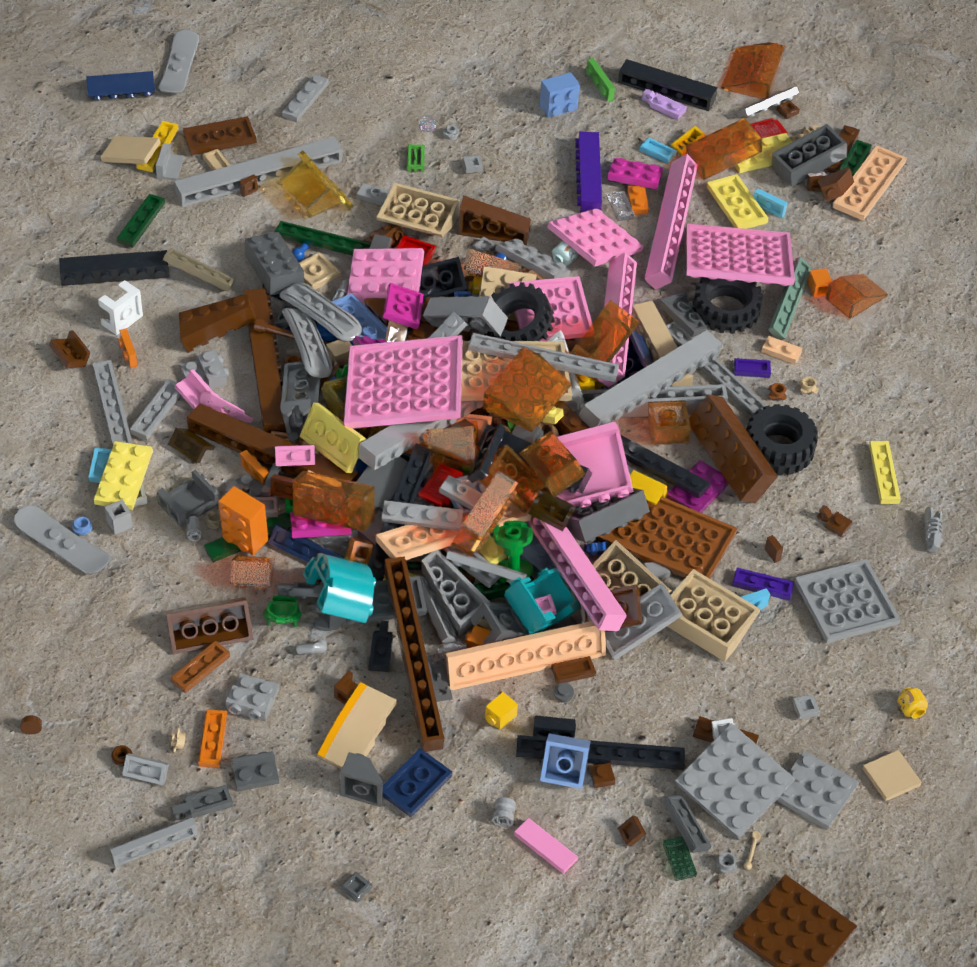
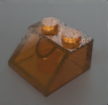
(668, 422)
(252, 571)

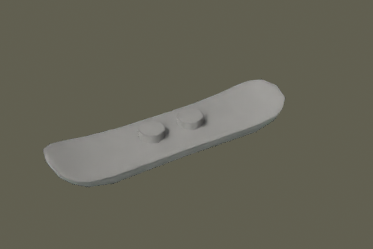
(179, 62)
(324, 311)
(309, 341)
(60, 540)

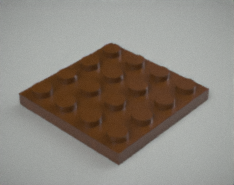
(794, 928)

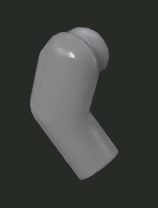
(312, 648)

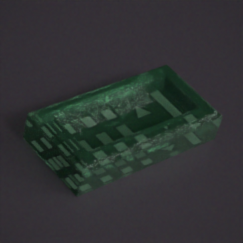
(679, 858)

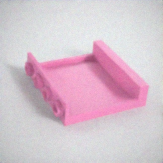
(604, 455)

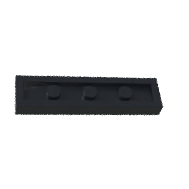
(486, 453)

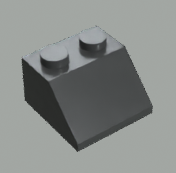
(361, 780)

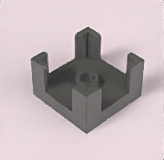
(502, 621)

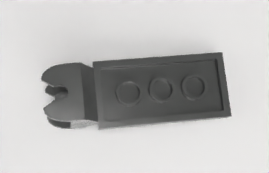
(298, 395)
(381, 606)

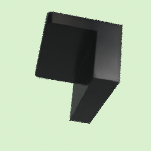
(553, 725)

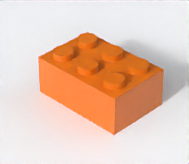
(243, 520)

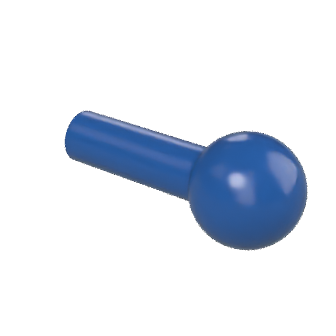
(299, 252)

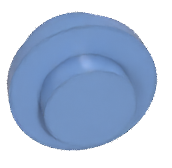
(82, 526)

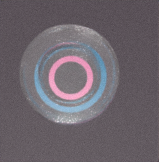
(427, 124)

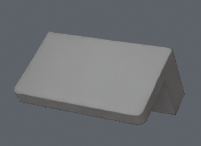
(168, 164)

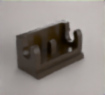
(551, 510)

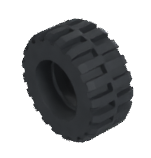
(787, 423)

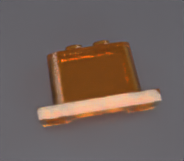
(606, 334)

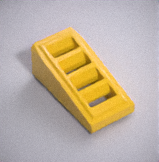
(689, 135)

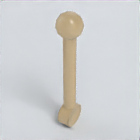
(755, 836)

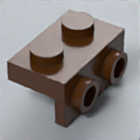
(389, 230)
(71, 351)

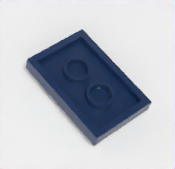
(415, 782)

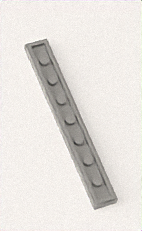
(559, 360)
(721, 375)

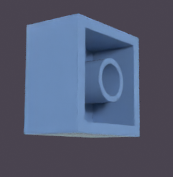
(559, 94)
(565, 761)

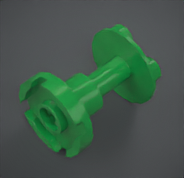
(513, 537)

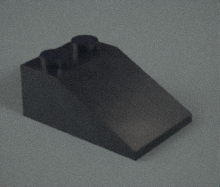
(442, 279)

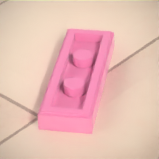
(546, 845)

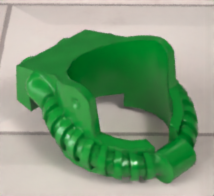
(282, 606)

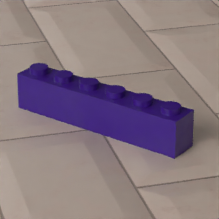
(589, 171)

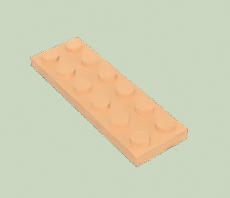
(870, 182)

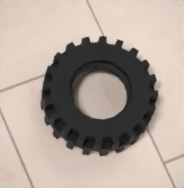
(525, 298)
(724, 319)

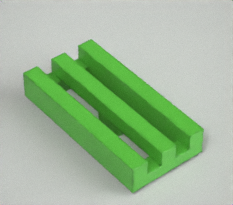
(415, 166)

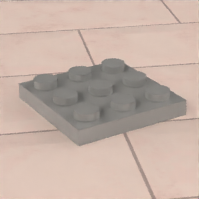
(818, 790)

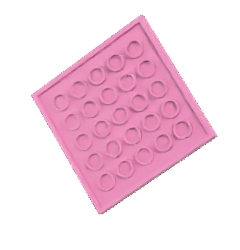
(739, 254)
(404, 382)

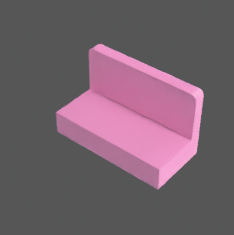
(192, 388)
(295, 455)

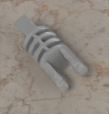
(933, 529)

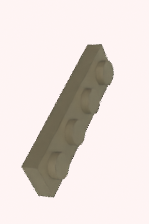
(198, 269)

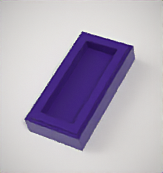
(752, 368)

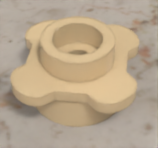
(808, 385)
(177, 740)

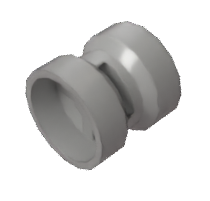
(503, 815)

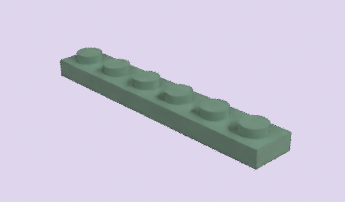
(789, 300)

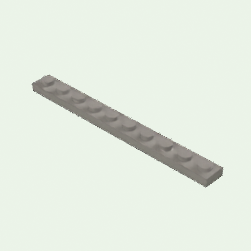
(114, 410)

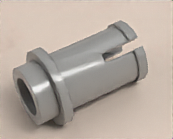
(193, 533)

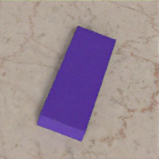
(757, 581)

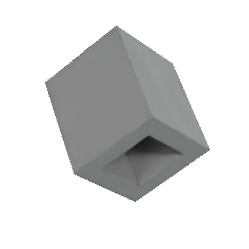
(118, 517)

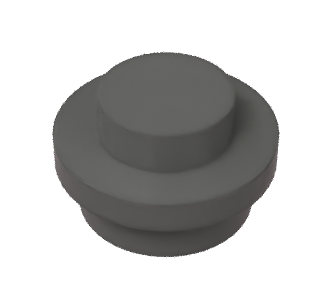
(563, 692)

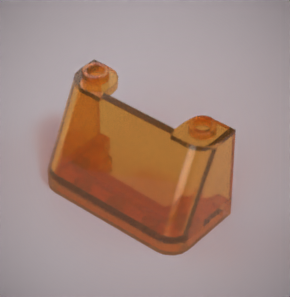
(456, 442)

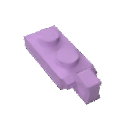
(664, 104)

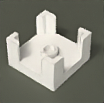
(124, 310)

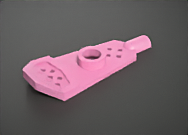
(212, 400)

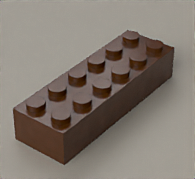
(732, 449)

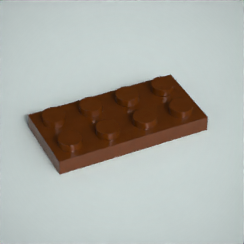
(219, 135)

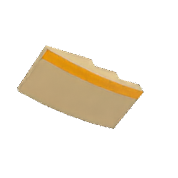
(357, 725)

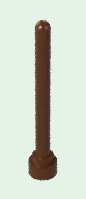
(262, 326)

